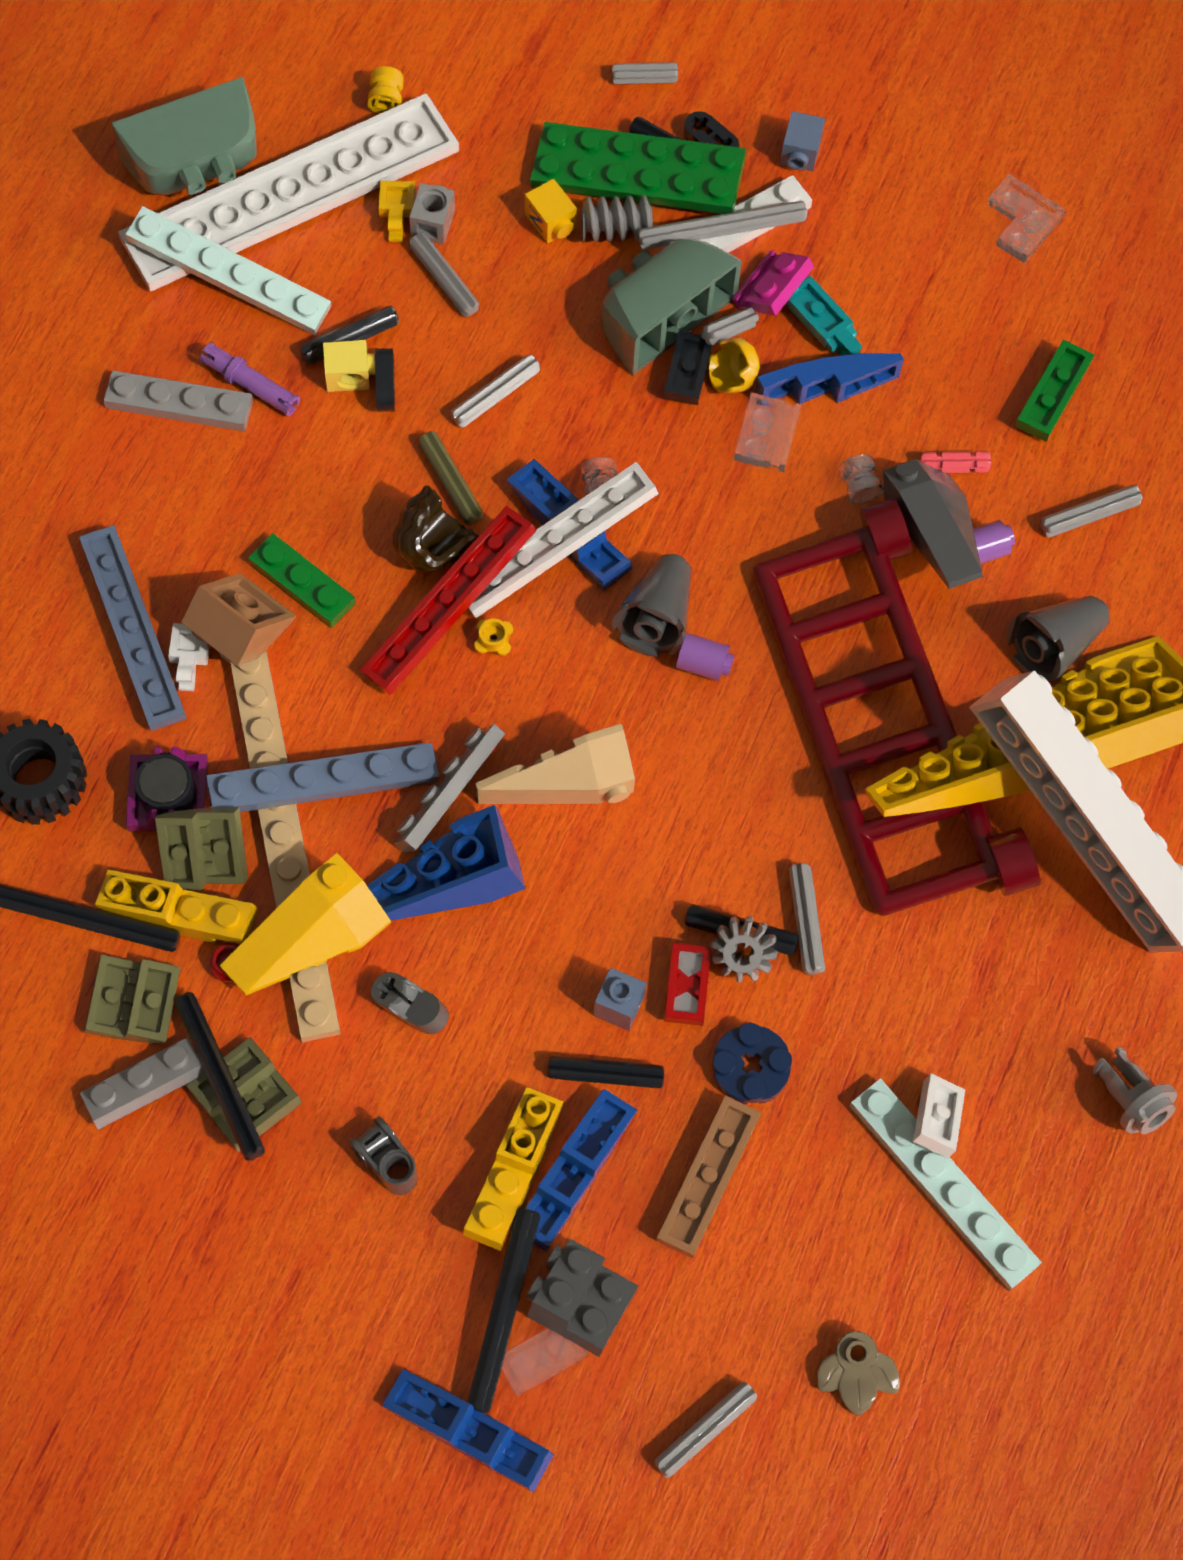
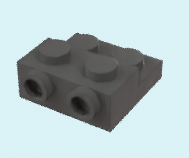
(580, 1297)

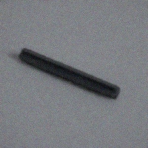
(89, 918)
(219, 1076)
(503, 1310)

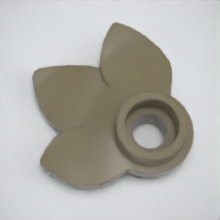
(857, 1378)

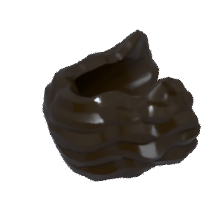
(428, 535)

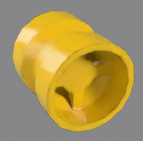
(385, 89)

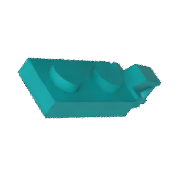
(824, 318)

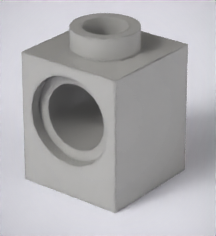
(436, 223)

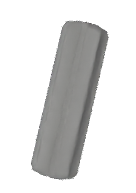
(644, 73)
(729, 326)

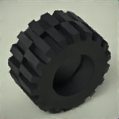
(54, 793)

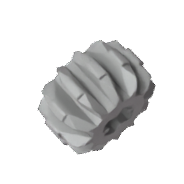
(736, 961)

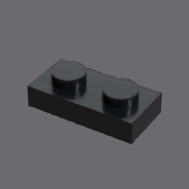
(687, 368)

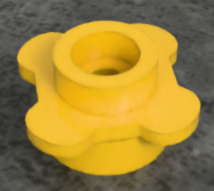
(491, 627)

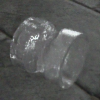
(597, 472)
(860, 477)

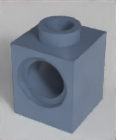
(802, 141)
(619, 999)

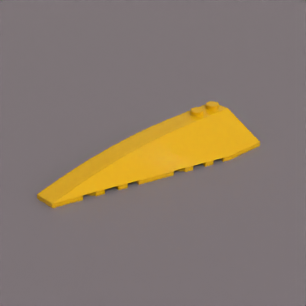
(1120, 701)

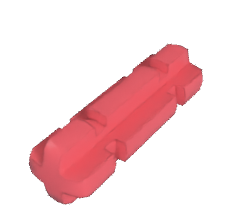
(958, 461)

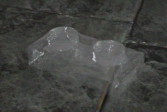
(539, 1360)

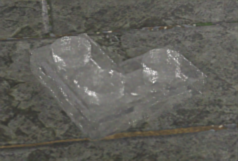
(1031, 214)

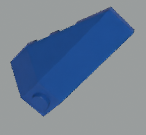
(459, 870)

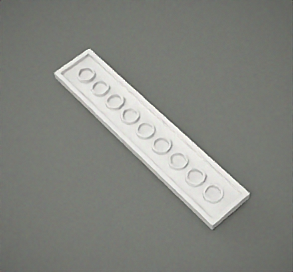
(306, 183)

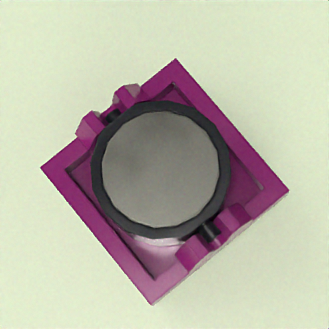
(164, 785)

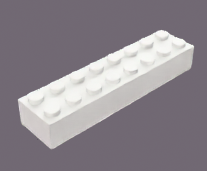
(1087, 806)

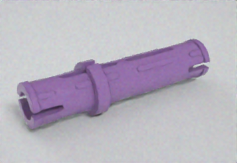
(238, 372)

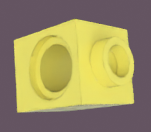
(348, 365)

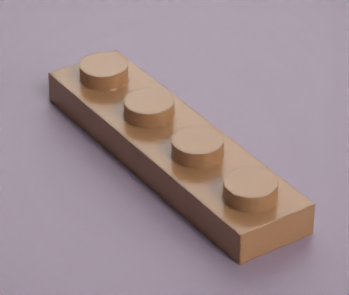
(708, 1177)

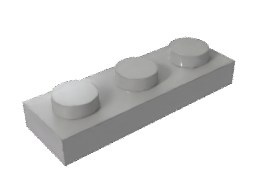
(142, 1083)

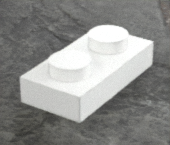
(939, 1115)

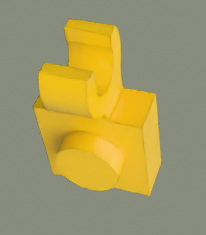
(396, 203)

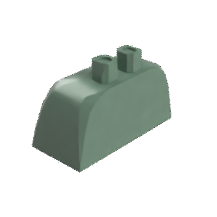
(189, 140)
(665, 296)

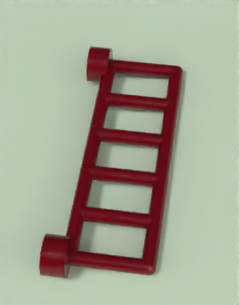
(882, 539)

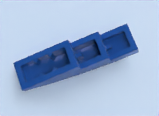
(840, 375)
(548, 498)
(579, 1164)
(468, 1430)

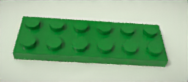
(637, 164)

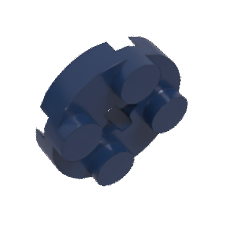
(751, 1041)

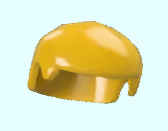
(734, 366)

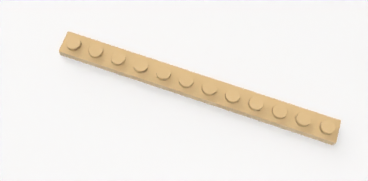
(282, 838)

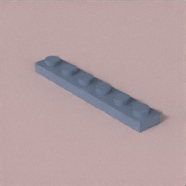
(133, 628)
(324, 778)

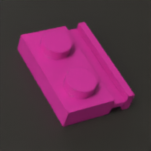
(773, 282)

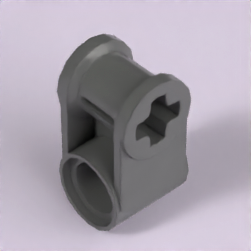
(380, 1151)

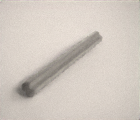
(723, 224)

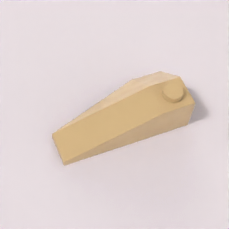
(587, 774)

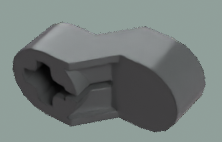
(395, 992)

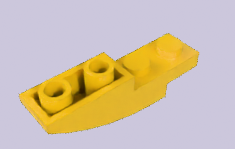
(169, 905)
(513, 1168)

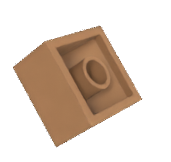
(236, 618)

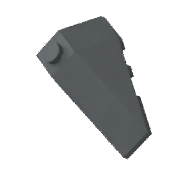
(936, 519)

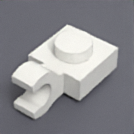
(188, 653)

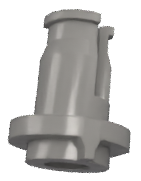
(1146, 1104)

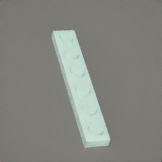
(228, 270)
(946, 1186)

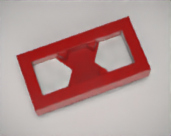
(687, 984)

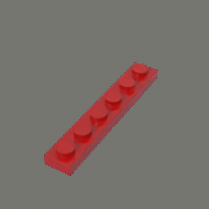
(448, 600)

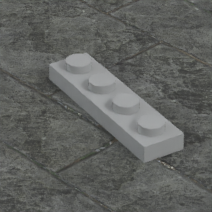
(178, 400)
(439, 798)

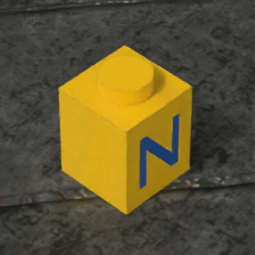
(550, 211)

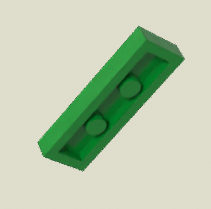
(1054, 390)
(302, 580)

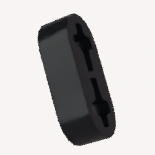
(714, 133)
(385, 379)

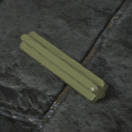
(450, 477)

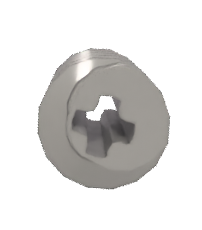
(615, 217)

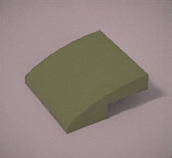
(202, 847)
(132, 1000)
(260, 1086)

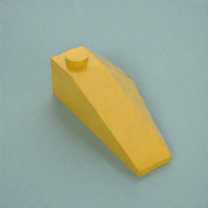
(316, 922)

